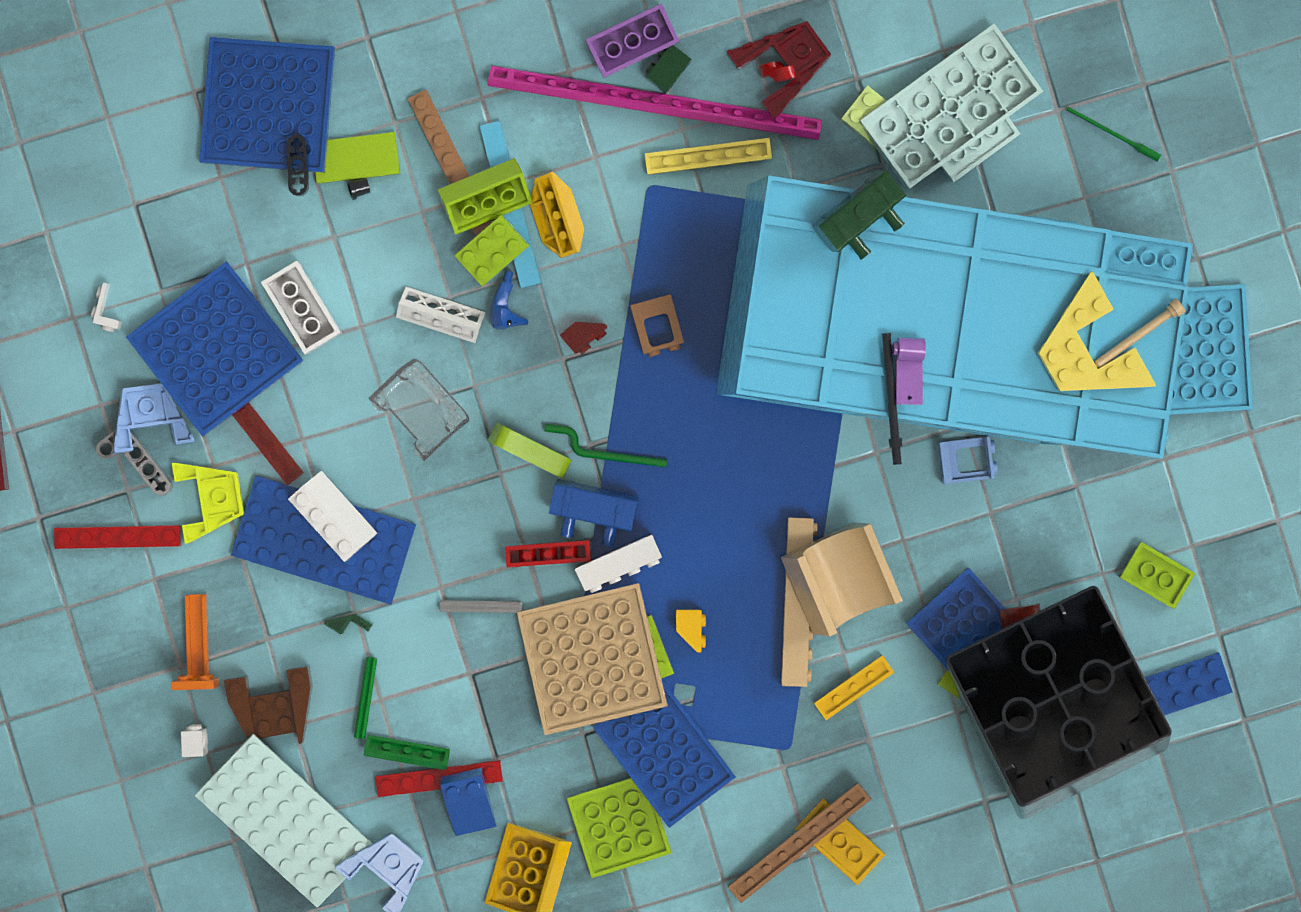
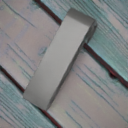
(140, 463)

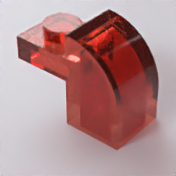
(1012, 615)

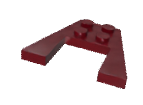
(796, 47)

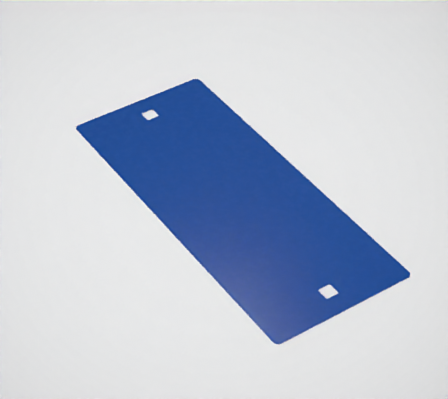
(727, 478)

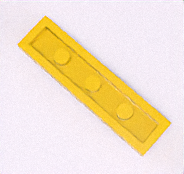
(854, 687)

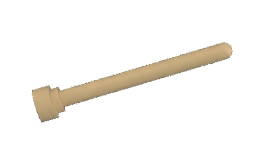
(1174, 309)

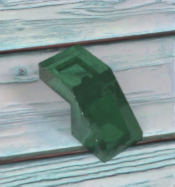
(341, 623)

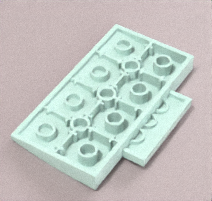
(954, 111)

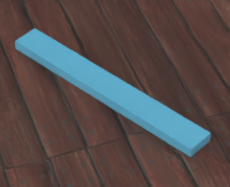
(497, 154)

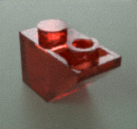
(581, 334)

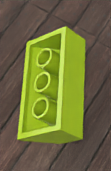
(485, 196)

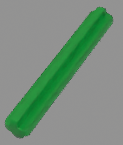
(365, 698)

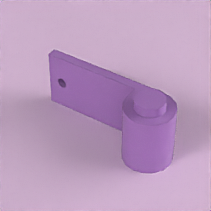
(909, 370)

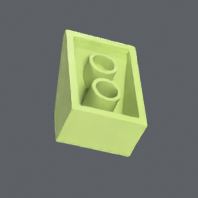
(864, 105)

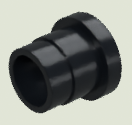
(358, 187)

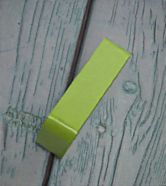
(529, 450)

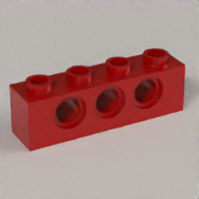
(548, 553)

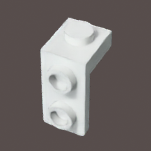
(97, 312)

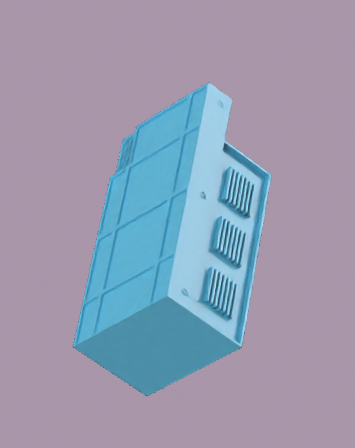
(980, 294)

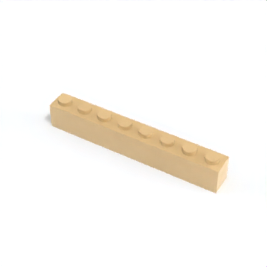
(795, 625)

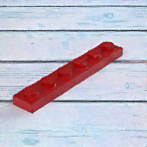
(117, 537)
(430, 778)

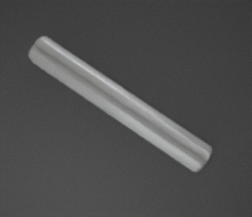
(480, 606)

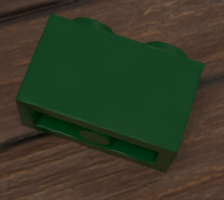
(668, 68)

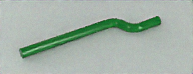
(601, 454)

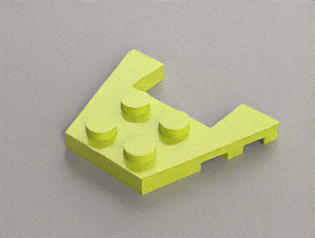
(218, 495)

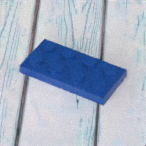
(1190, 684)

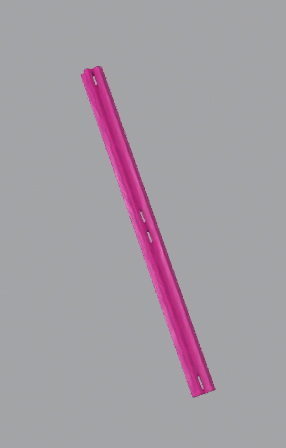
(653, 102)

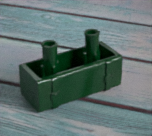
(859, 212)

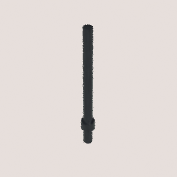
(895, 442)

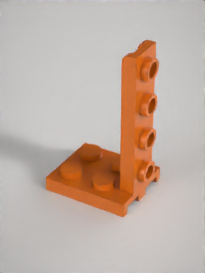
(196, 647)

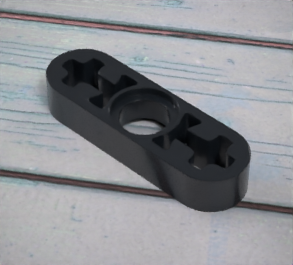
(302, 150)

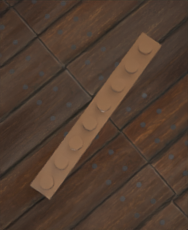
(440, 141)
(799, 842)

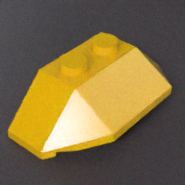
(556, 215)

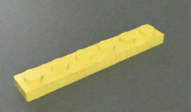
(708, 156)

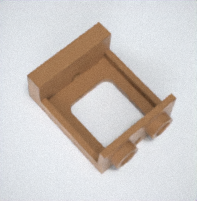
(652, 308)

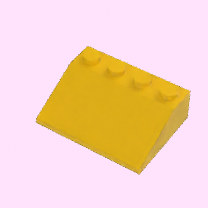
(527, 871)

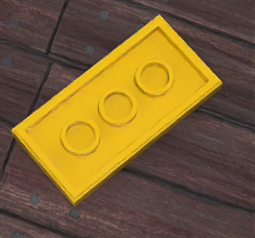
(846, 847)

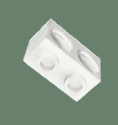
(194, 741)

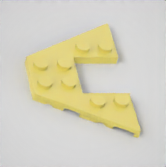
(1068, 358)

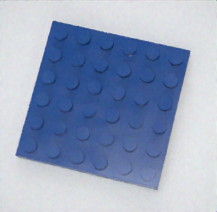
(261, 98)
(214, 349)

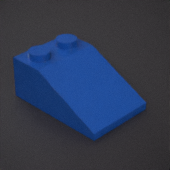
(467, 801)

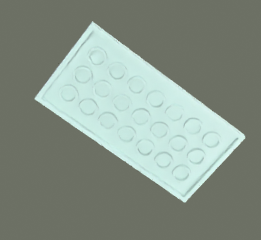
(282, 819)

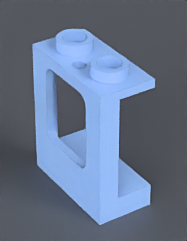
(949, 463)

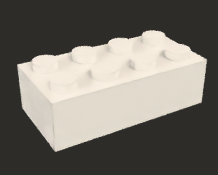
(301, 307)

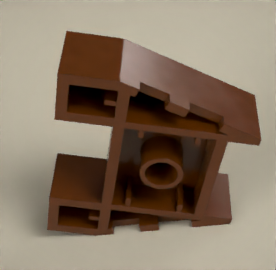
(272, 712)

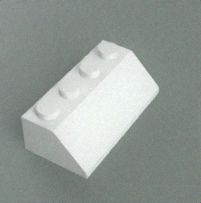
(332, 516)
(618, 562)

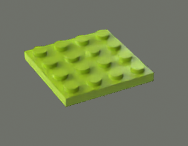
(617, 827)

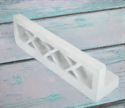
(439, 318)

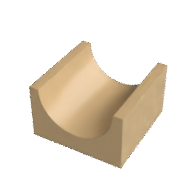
(841, 577)

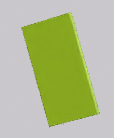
(360, 158)

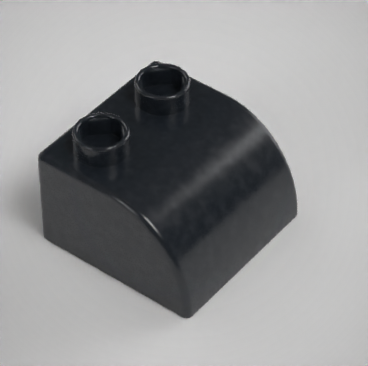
(1059, 702)

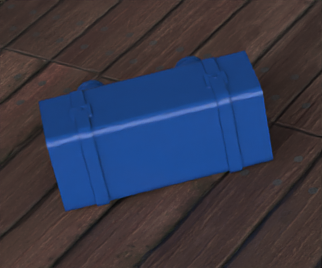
(593, 505)

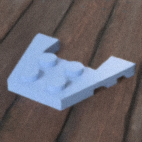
(145, 408)
(391, 862)

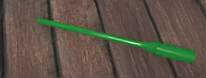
(1139, 147)

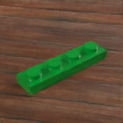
(406, 752)

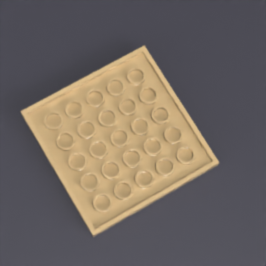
(592, 659)

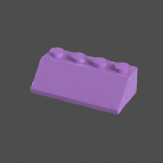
(632, 40)

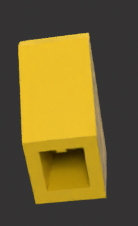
(689, 627)

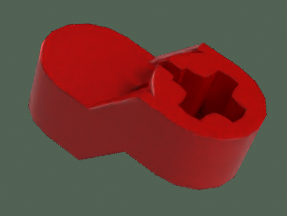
(778, 71)

